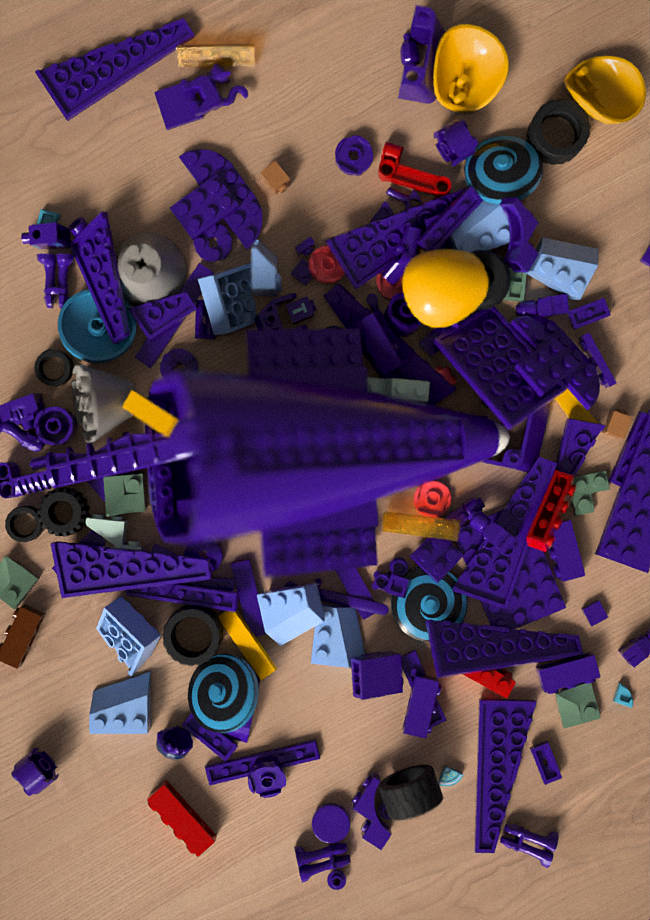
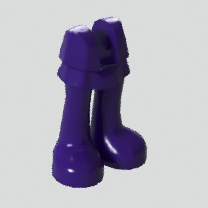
(49, 263)
(27, 439)
(549, 842)
(304, 857)

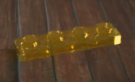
(211, 54)
(421, 525)

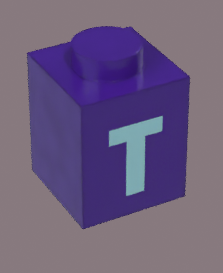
(301, 310)

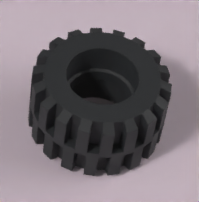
(48, 517)

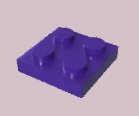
(436, 557)

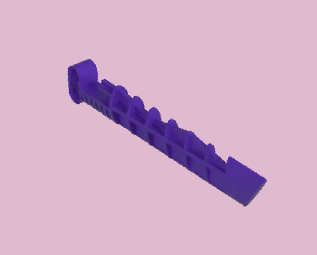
(120, 456)

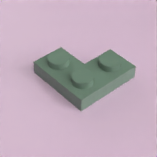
(585, 485)

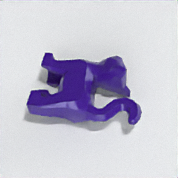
(210, 96)

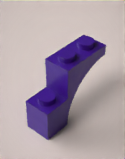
(522, 224)
(374, 830)

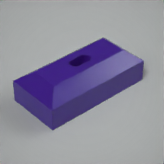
(203, 327)
(550, 771)

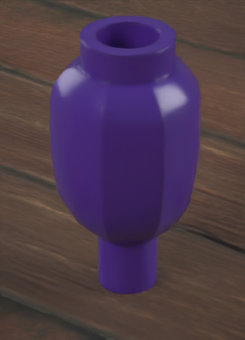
(409, 51)

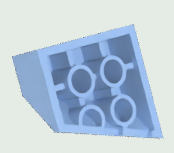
(482, 230)
(564, 266)
(265, 271)
(229, 299)
(290, 611)
(128, 634)
(337, 637)
(122, 707)

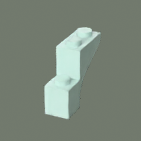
(400, 388)
(112, 530)

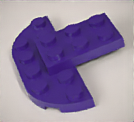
(218, 197)
(555, 360)

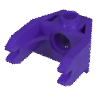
(270, 313)

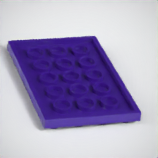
(485, 354)
(535, 589)

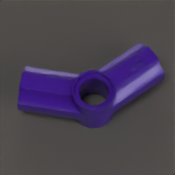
(403, 255)

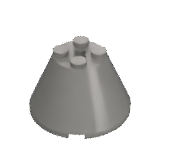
(163, 271)
(99, 401)

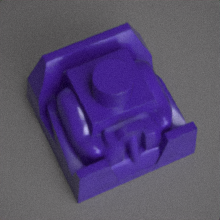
(23, 410)

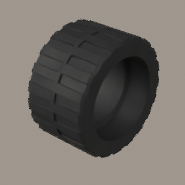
(574, 115)
(185, 656)
(411, 792)

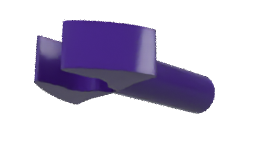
(404, 198)

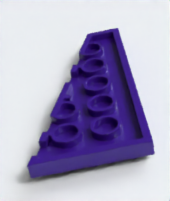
(99, 267)

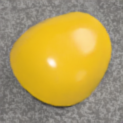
(469, 68)
(607, 88)
(444, 286)

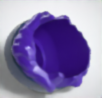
(174, 742)

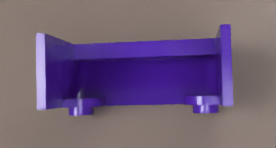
(530, 445)

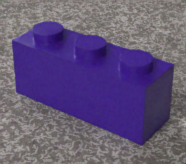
(381, 343)
(566, 553)
(568, 673)
(421, 705)

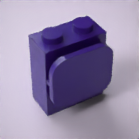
(377, 675)

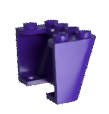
(425, 30)

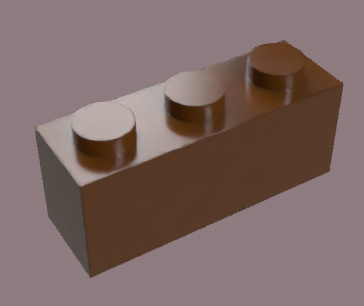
(20, 635)

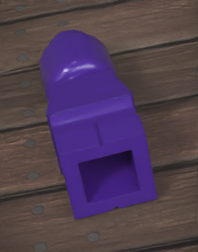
(544, 306)
(463, 512)
(492, 531)
(636, 649)

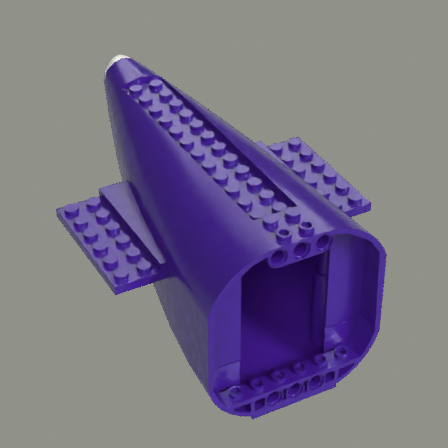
(302, 451)

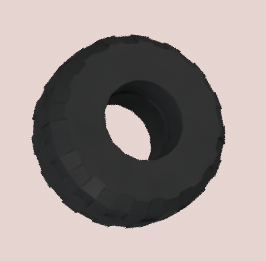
(501, 278)

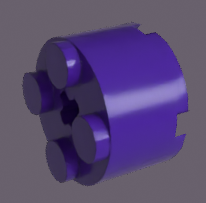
(455, 142)
(400, 316)
(46, 431)
(35, 772)

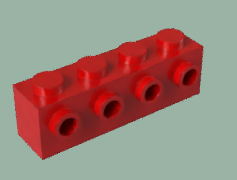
(550, 511)
(495, 680)

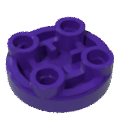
(330, 823)

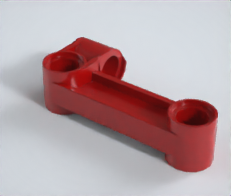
(409, 176)

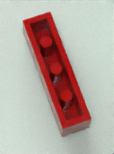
(181, 818)

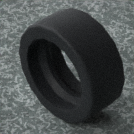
(39, 367)
(9, 524)

